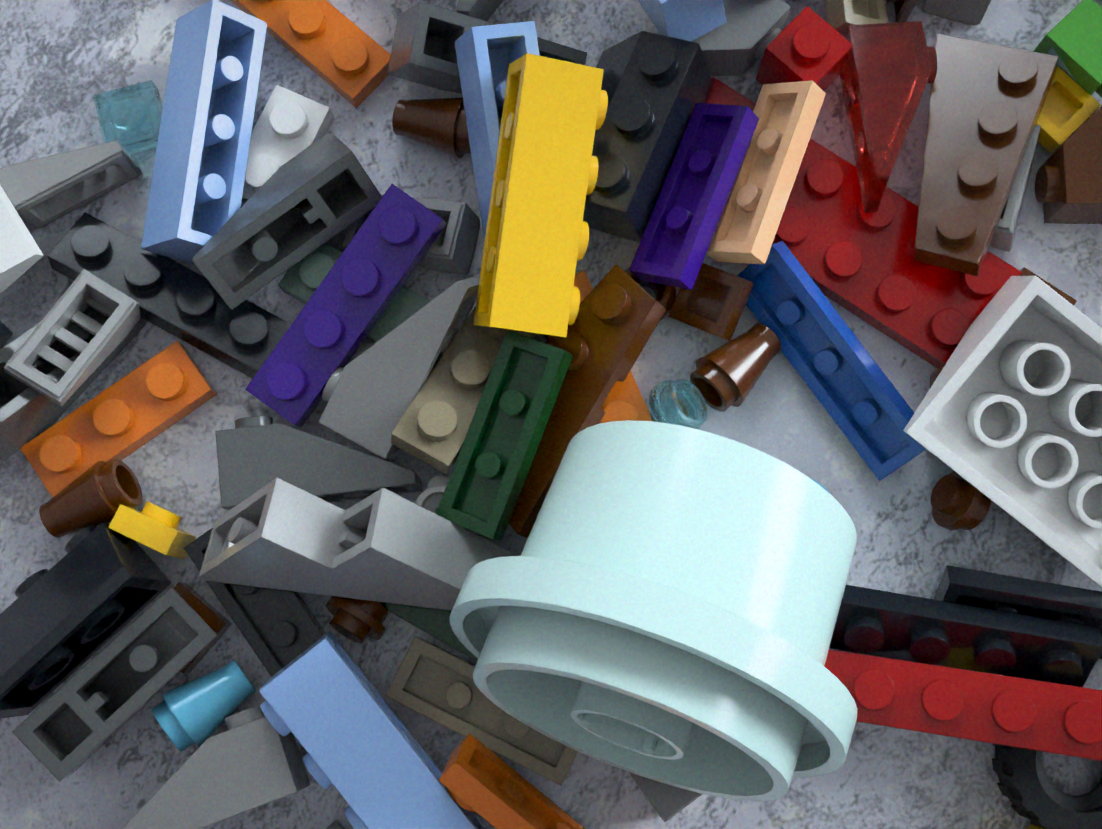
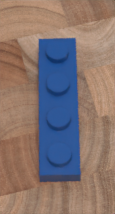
(832, 361)

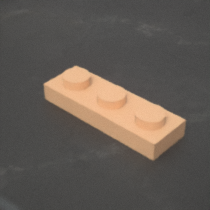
(767, 172)

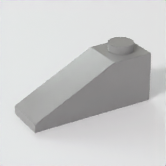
(381, 383)
(227, 776)

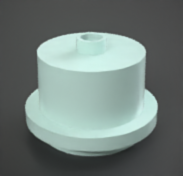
(672, 613)

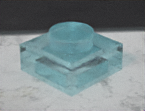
(131, 116)

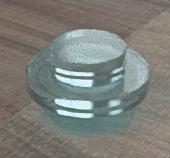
(677, 404)

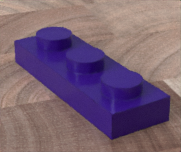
(694, 195)

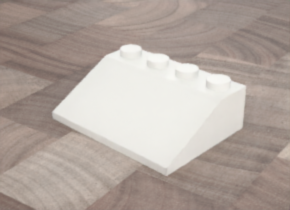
(1025, 417)

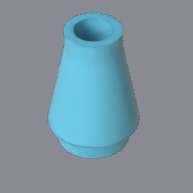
(200, 706)

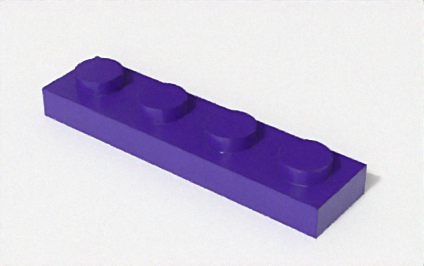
(346, 305)

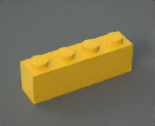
(540, 196)

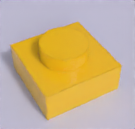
(1063, 111)
(153, 528)

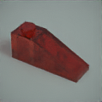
(881, 97)

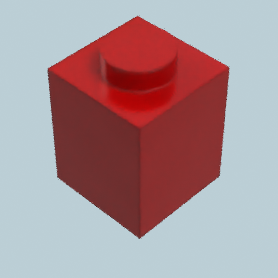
(805, 52)

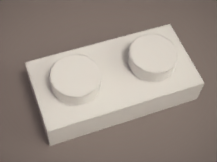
(282, 132)

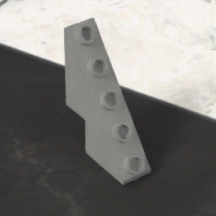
(369, 552)

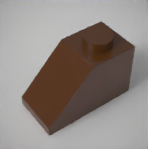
(1072, 177)

